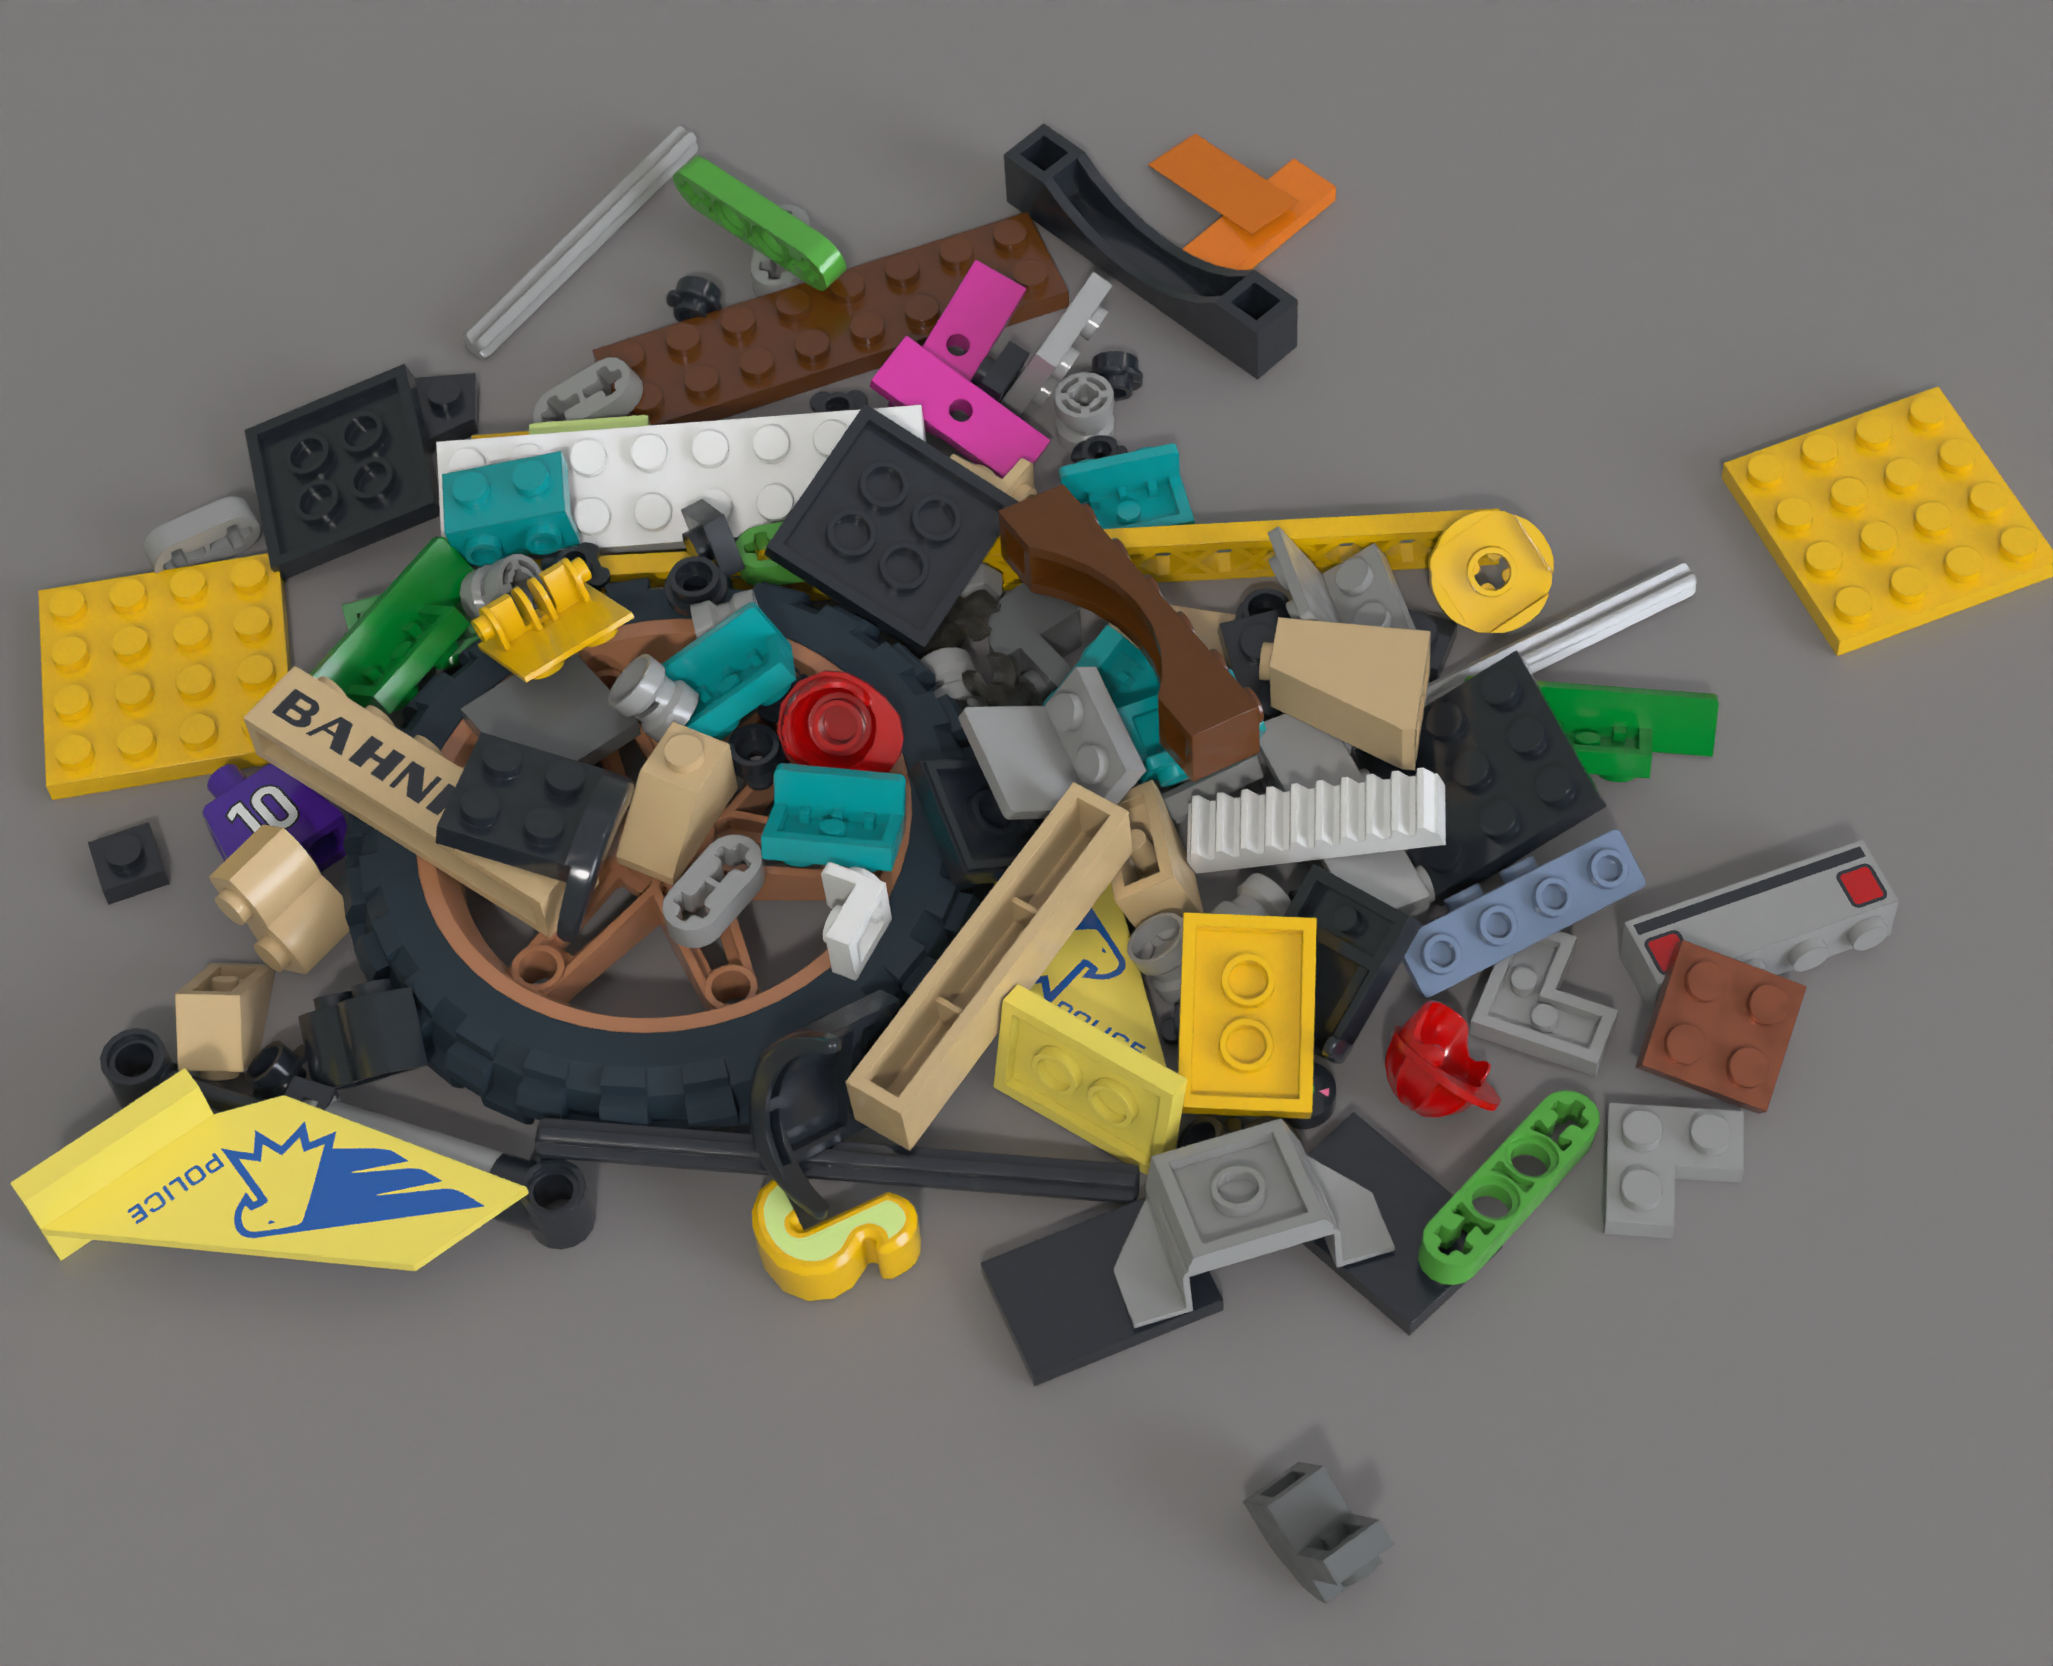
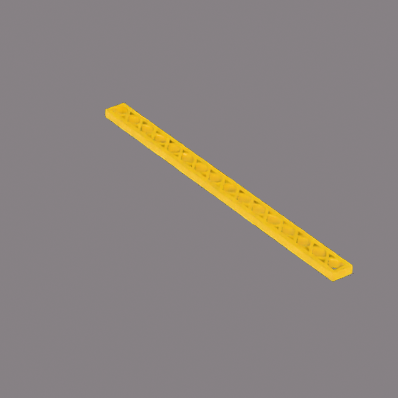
(1191, 549)

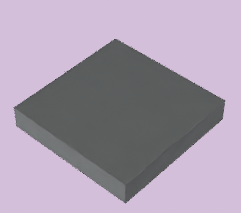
(554, 714)

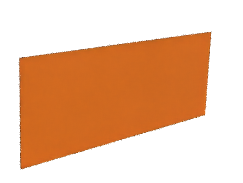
(1223, 183)

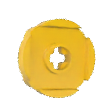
(1525, 579)

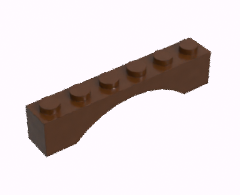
(1067, 555)

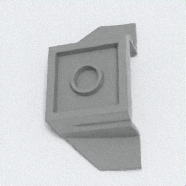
(1235, 1203)

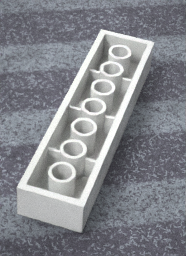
(637, 479)

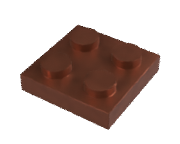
(1721, 1027)

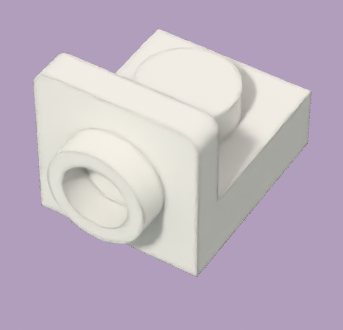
(856, 919)

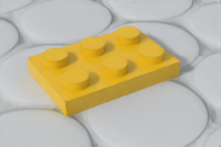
(1247, 1014)

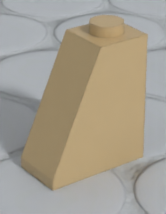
(1352, 683)

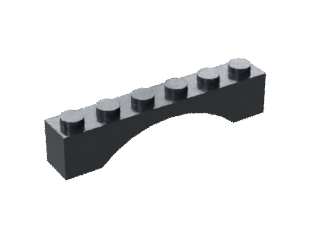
(1222, 306)

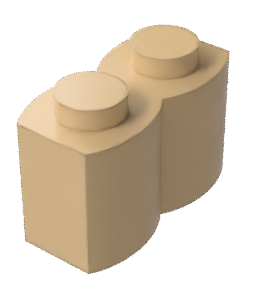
(282, 900)

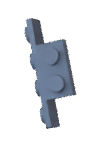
(1520, 912)

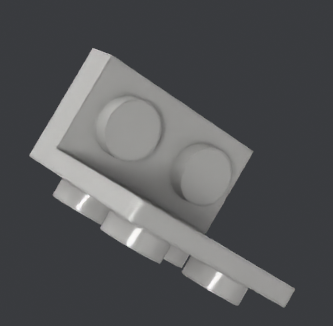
(1350, 593)
(1041, 750)

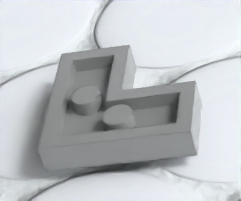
(1056, 353)
(1531, 1014)
(1653, 1148)

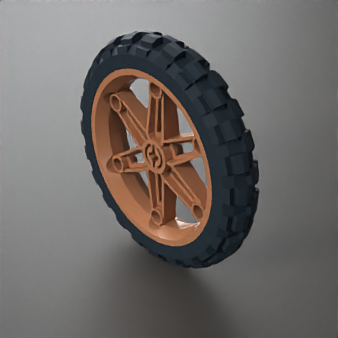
(694, 1071)

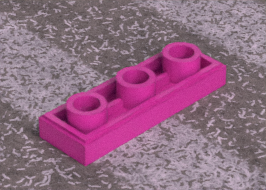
(974, 319)
(989, 436)

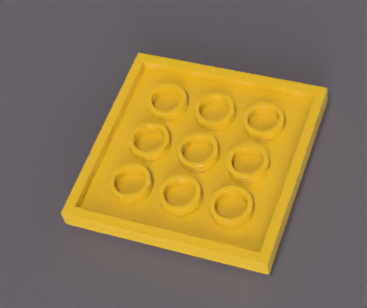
(1888, 520)
(158, 672)

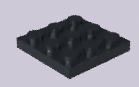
(343, 472)
(891, 529)
(1504, 774)

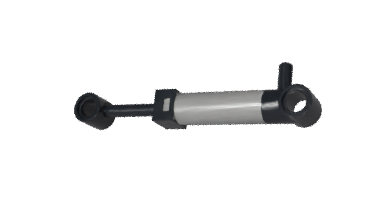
(544, 1177)

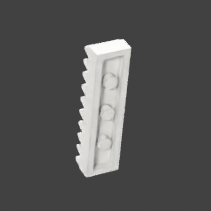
(1316, 822)

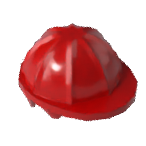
(840, 724)
(1433, 1066)

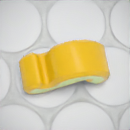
(834, 1253)

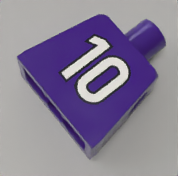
(272, 800)

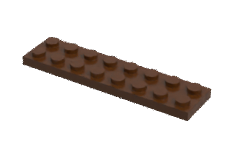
(817, 337)

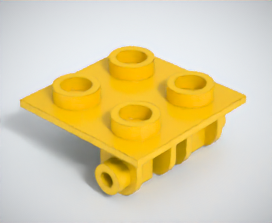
(554, 631)

